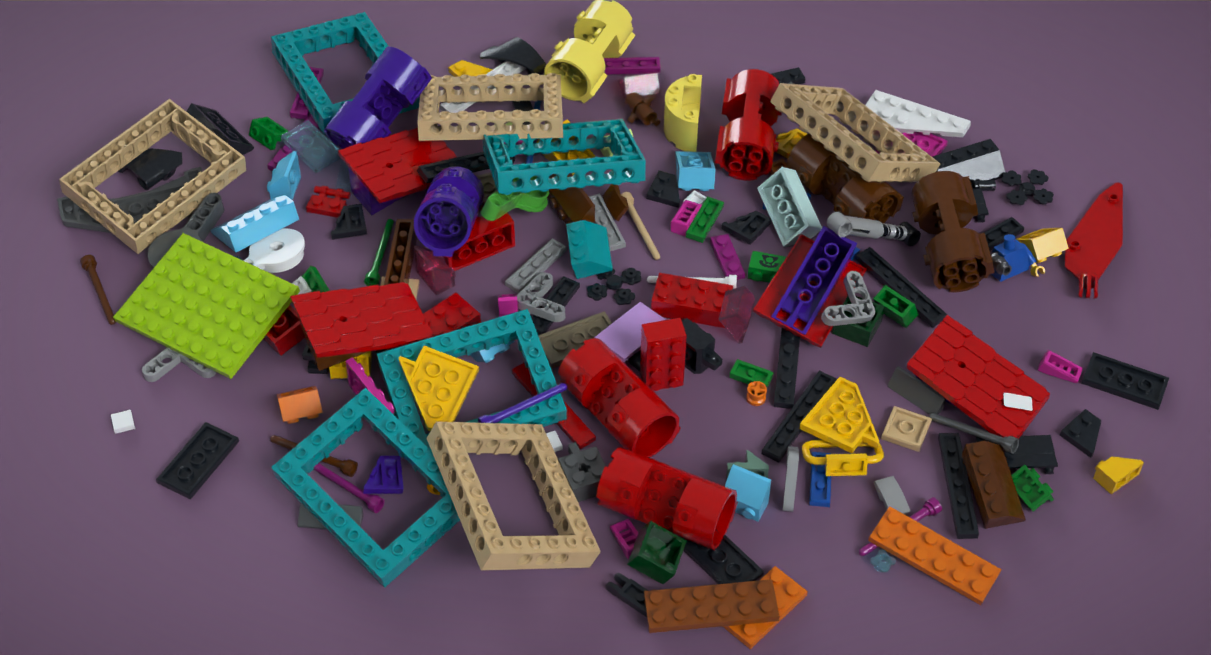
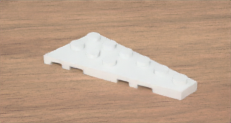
(914, 117)

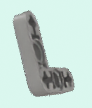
(530, 300)
(855, 308)
(164, 368)
(791, 478)

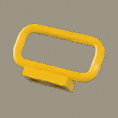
(841, 463)

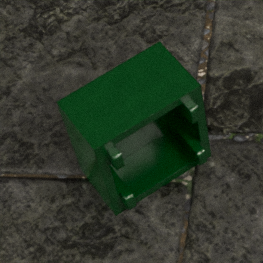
(860, 332)
(656, 552)

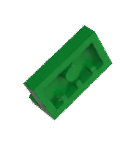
(266, 132)
(1030, 488)

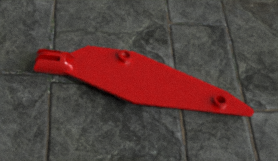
(1096, 239)

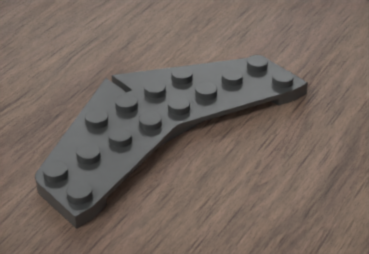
(135, 204)

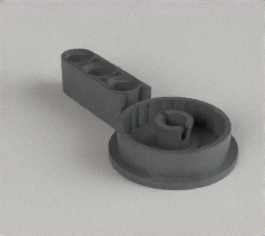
(197, 227)

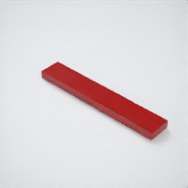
(572, 426)

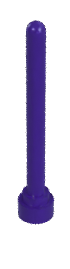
(523, 405)

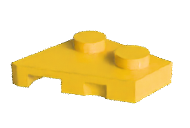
(467, 68)
(788, 141)

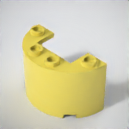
(683, 112)

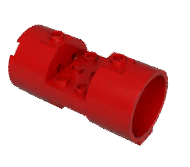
(748, 141)
(618, 398)
(667, 497)

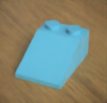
(695, 170)

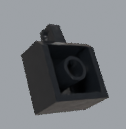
(699, 349)

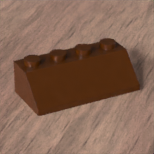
(571, 204)
(992, 484)

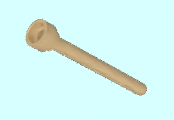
(639, 224)

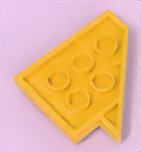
(438, 384)
(841, 418)

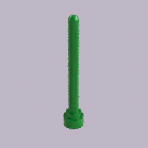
(373, 276)

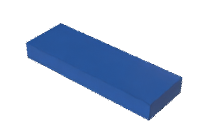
(819, 484)

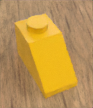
(1116, 472)

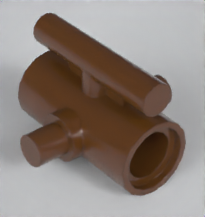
(641, 109)

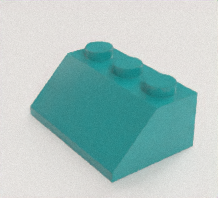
(588, 248)

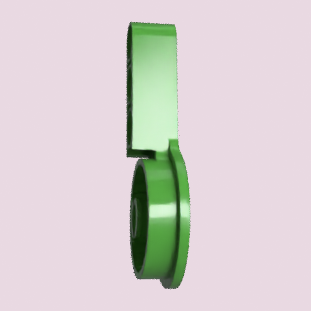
(500, 204)

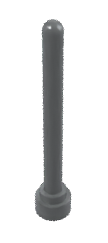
(1009, 443)

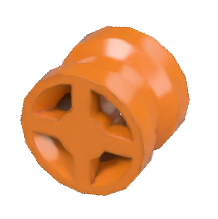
(756, 388)

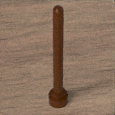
(89, 264)
(347, 467)

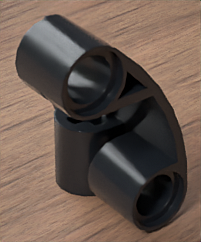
(518, 52)
(154, 166)

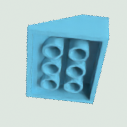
(257, 223)

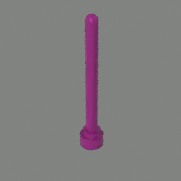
(374, 502)
(930, 508)

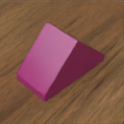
(507, 304)

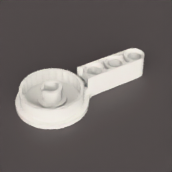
(277, 251)

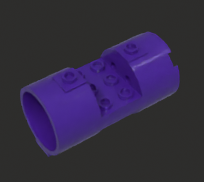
(390, 86)
(449, 210)

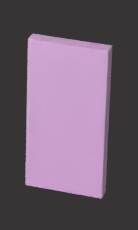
(625, 333)

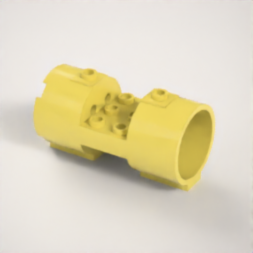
(599, 34)

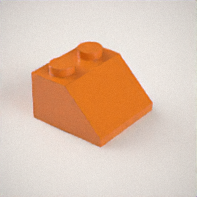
(299, 404)

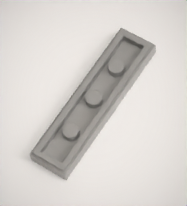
(604, 218)
(536, 264)

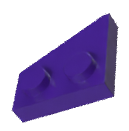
(385, 477)

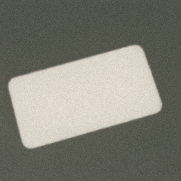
(1018, 401)

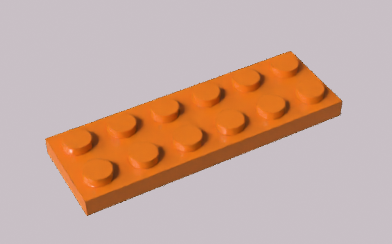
(935, 555)

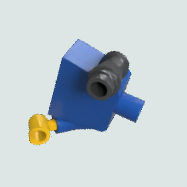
(1012, 259)

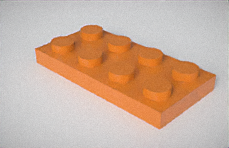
(788, 596)

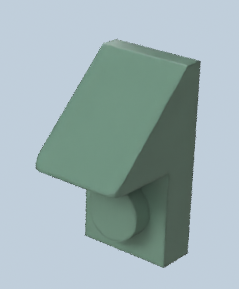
(752, 464)

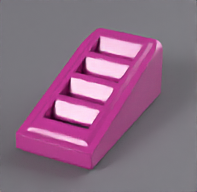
(678, 223)
(1053, 365)
(624, 543)

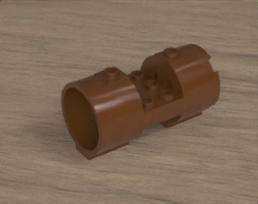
(851, 195)
(956, 254)

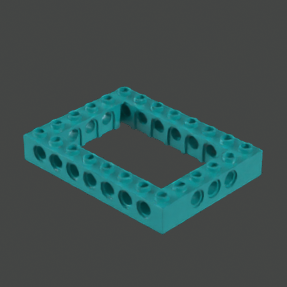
(292, 45)
(625, 164)
(470, 340)
(419, 537)

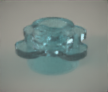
(880, 565)

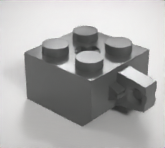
(582, 471)

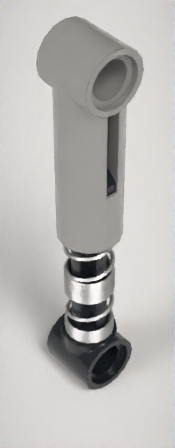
(873, 229)

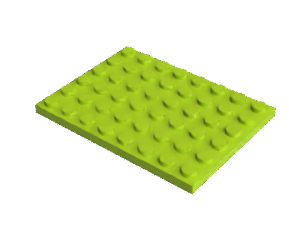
(207, 305)

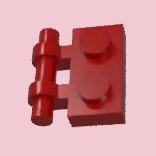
(327, 206)

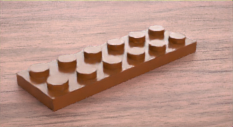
(711, 606)

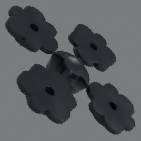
(1026, 188)
(614, 282)

